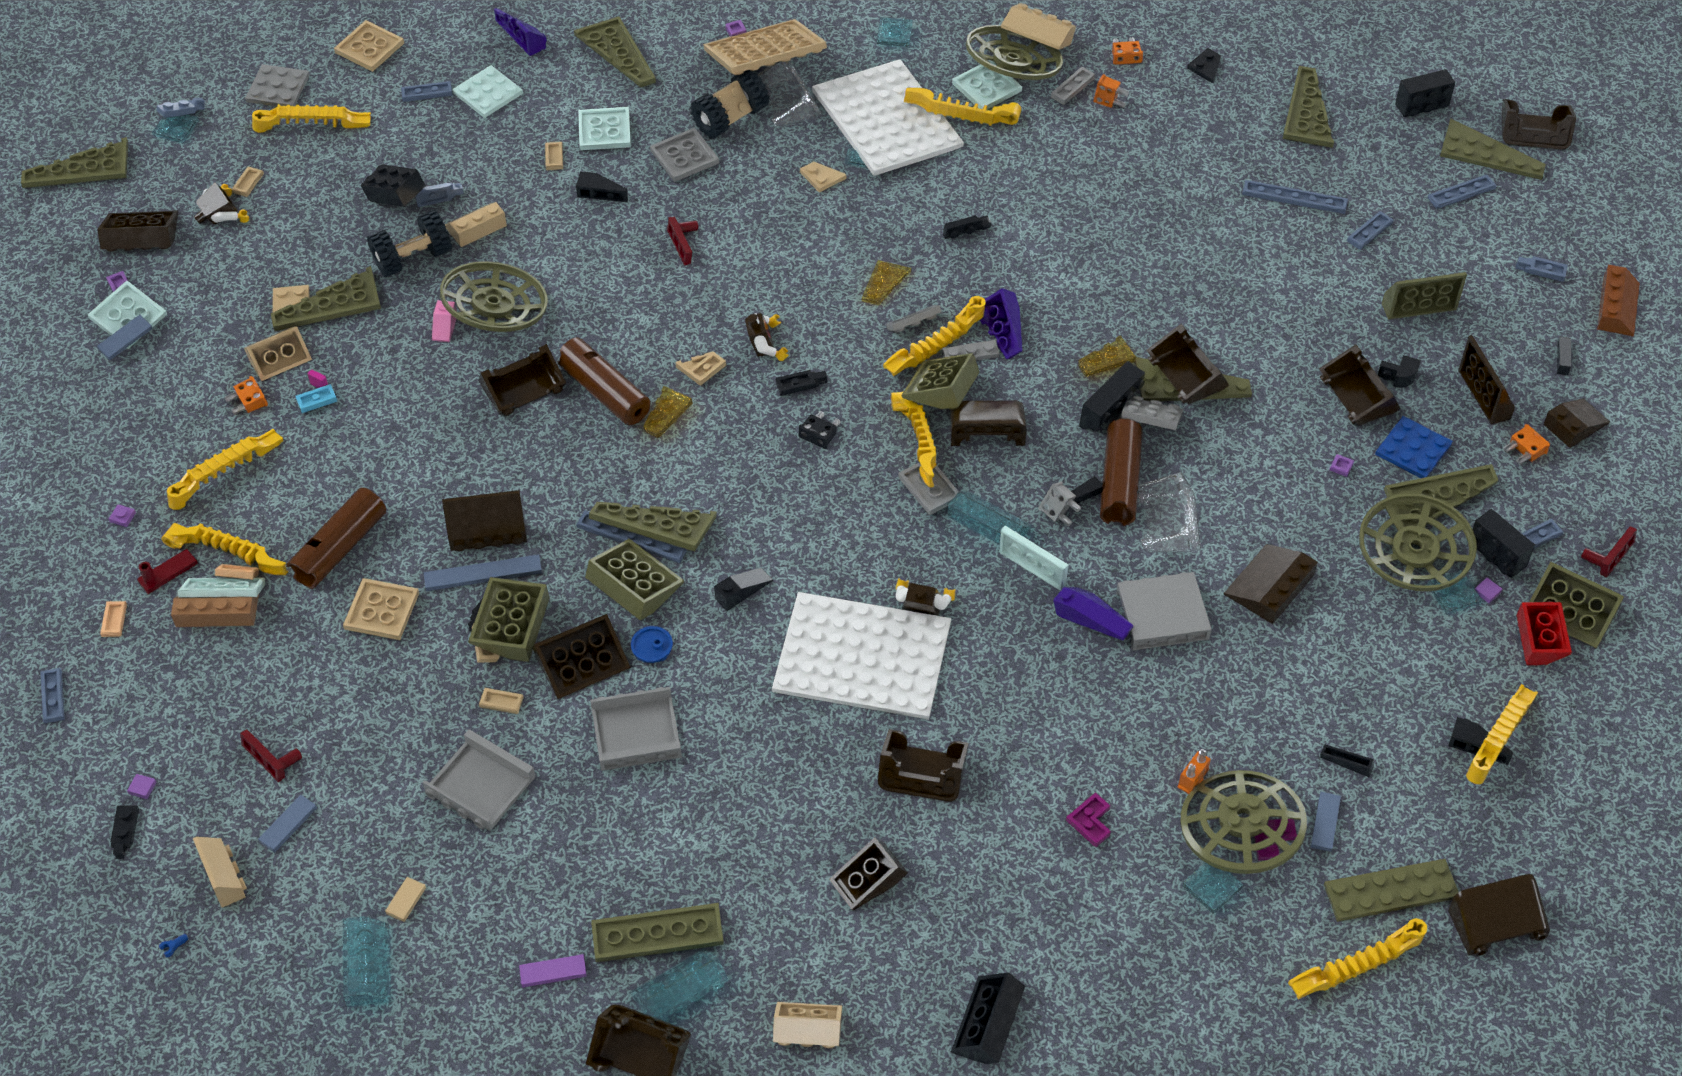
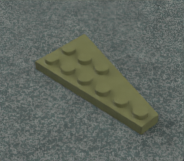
(617, 47)
(1307, 113)
(1476, 148)
(85, 166)
(331, 302)
(1161, 389)
(1450, 487)
(658, 523)

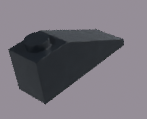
(598, 187)
(740, 586)
(1469, 737)

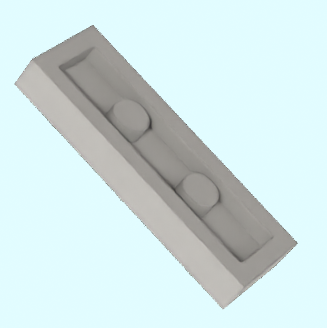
(1073, 85)
(914, 318)
(981, 350)

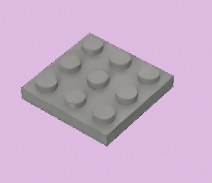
(277, 86)
(684, 154)
(1152, 413)

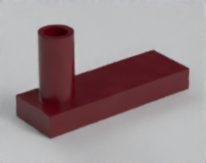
(676, 234)
(1610, 561)
(165, 572)
(273, 766)

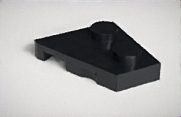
(1206, 64)

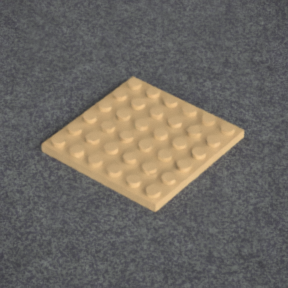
(765, 46)

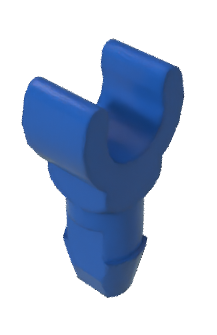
(173, 944)

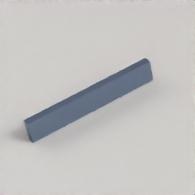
(1295, 196)
(650, 545)
(482, 572)

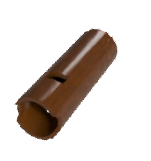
(604, 381)
(1121, 472)
(337, 537)

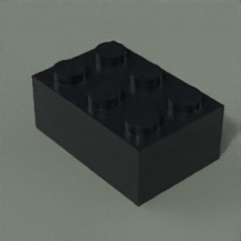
(1425, 93)
(393, 185)
(1502, 543)

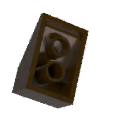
(1574, 421)
(868, 874)

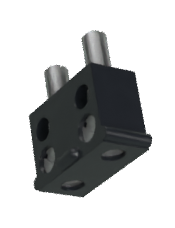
(818, 430)

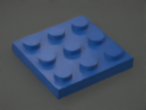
(1413, 447)

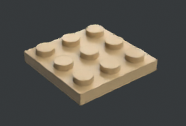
(369, 45)
(381, 609)

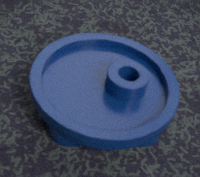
(651, 644)

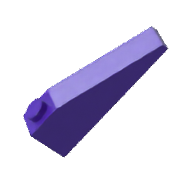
(525, 35)
(1004, 322)
(1090, 611)

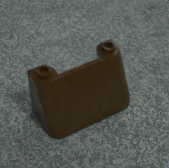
(1536, 130)
(1186, 366)
(522, 381)
(1358, 387)
(988, 419)
(921, 770)
(1499, 913)
(636, 1043)

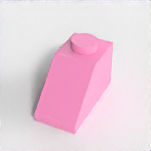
(443, 322)

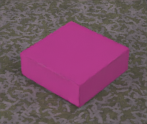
(317, 379)

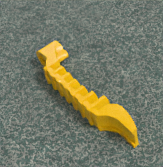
(923, 97)
(265, 120)
(924, 350)
(926, 450)
(181, 491)
(179, 535)
(1499, 734)
(1333, 974)

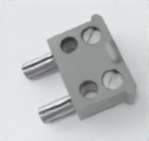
(1058, 502)

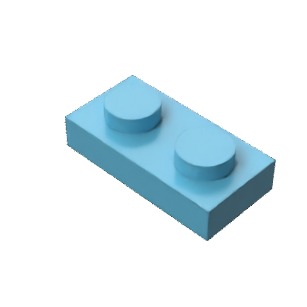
(316, 398)

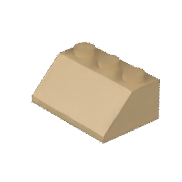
(477, 224)
(278, 353)
(221, 870)
(807, 1024)

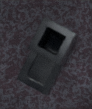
(1402, 374)

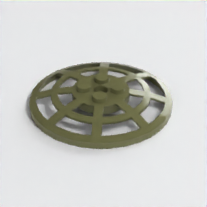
(1011, 56)
(493, 301)
(1420, 536)
(1243, 827)

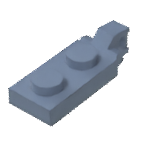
(182, 107)
(438, 193)
(1542, 268)

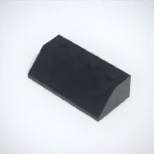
(1111, 396)
(988, 1018)

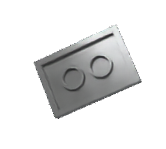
(930, 498)

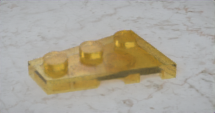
(883, 281)
(1108, 358)
(666, 412)

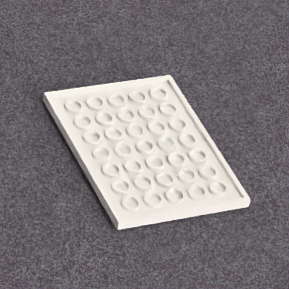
(879, 122)
(862, 655)

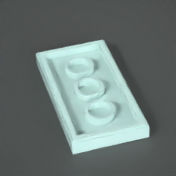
(1033, 558)
(221, 587)

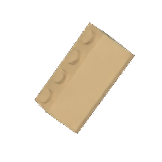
(1038, 26)

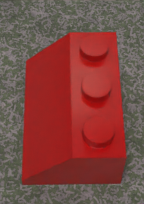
(1543, 632)

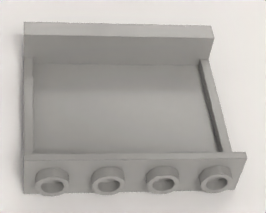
(1164, 610)
(635, 728)
(480, 781)

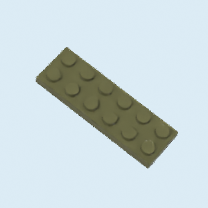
(1391, 890)
(657, 932)

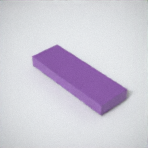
(552, 970)

